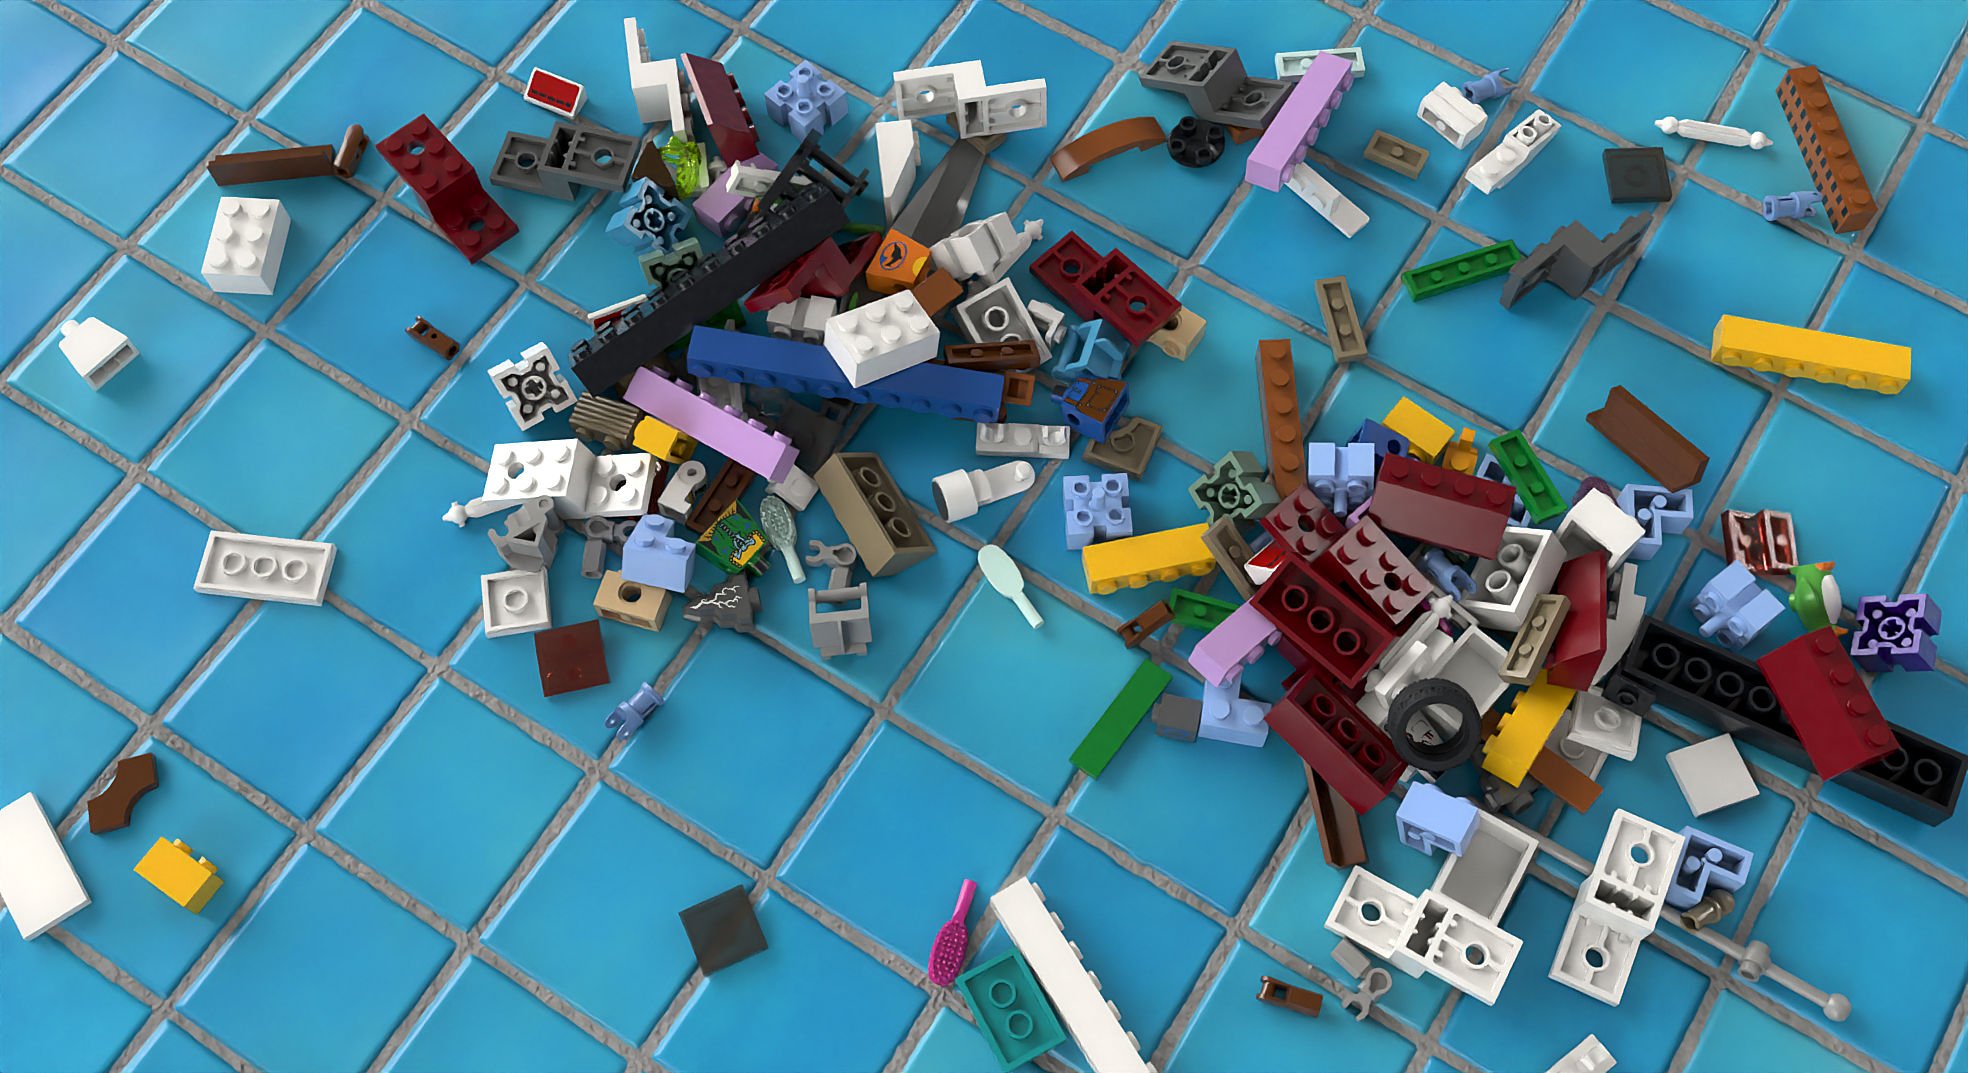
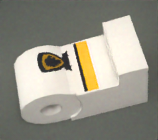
(683, 490)

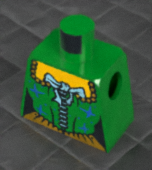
(734, 542)

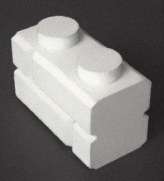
(1452, 115)

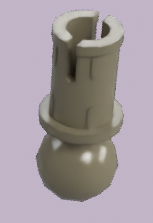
(1709, 910)

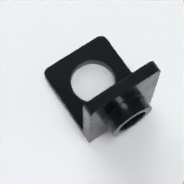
(1627, 692)

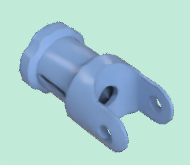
(1485, 88)
(1792, 205)
(1446, 574)
(634, 711)

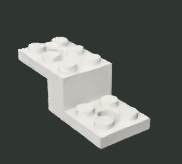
(658, 86)
(964, 91)
(572, 477)
(1616, 907)
(1424, 935)

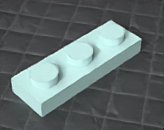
(1293, 65)

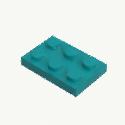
(1010, 1010)

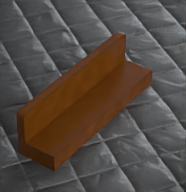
(272, 165)
(1649, 441)
(1336, 823)

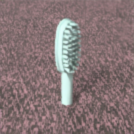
(782, 533)
(1007, 580)

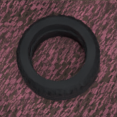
(1444, 755)

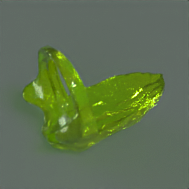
(688, 164)

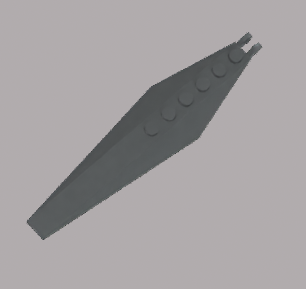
(927, 219)

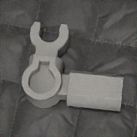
(600, 532)
(841, 557)
(1375, 981)

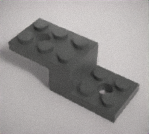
(1217, 84)
(566, 161)
(1574, 259)

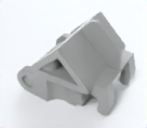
(530, 536)
(843, 630)

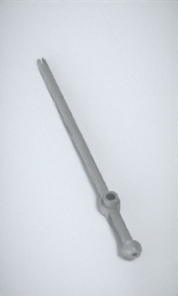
(1752, 959)

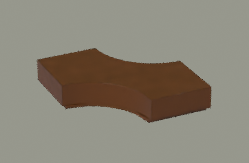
(114, 806)

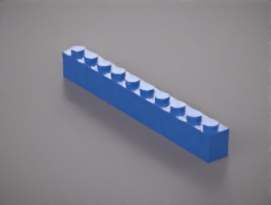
(814, 370)

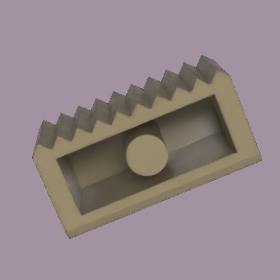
(605, 421)

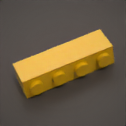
(1147, 559)
(1526, 730)

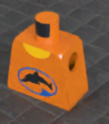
(899, 265)

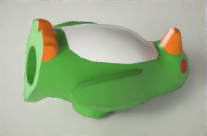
(1817, 597)

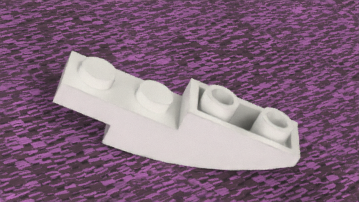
(1513, 153)
(1622, 617)

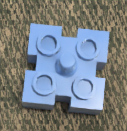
(806, 101)
(1341, 475)
(1096, 509)
(1734, 608)

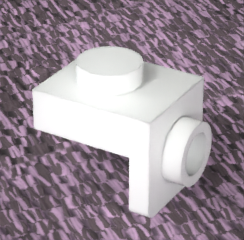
(1048, 321)
(796, 489)

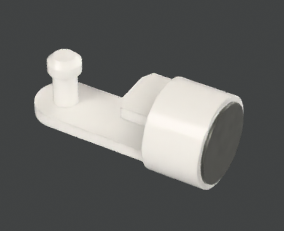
(962, 493)

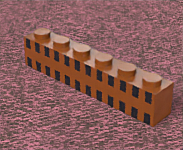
(1826, 150)
(1280, 416)

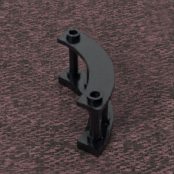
(800, 165)

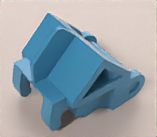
(1101, 354)

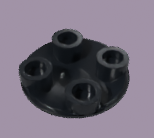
(1196, 142)

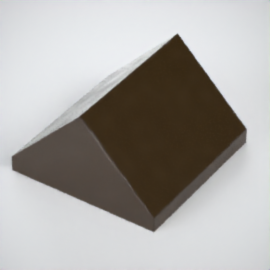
(653, 167)

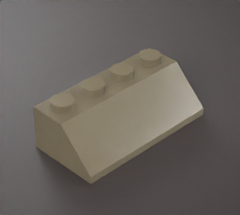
(873, 513)

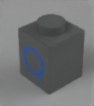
(1177, 717)

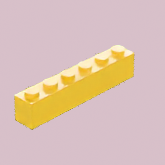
(1811, 354)

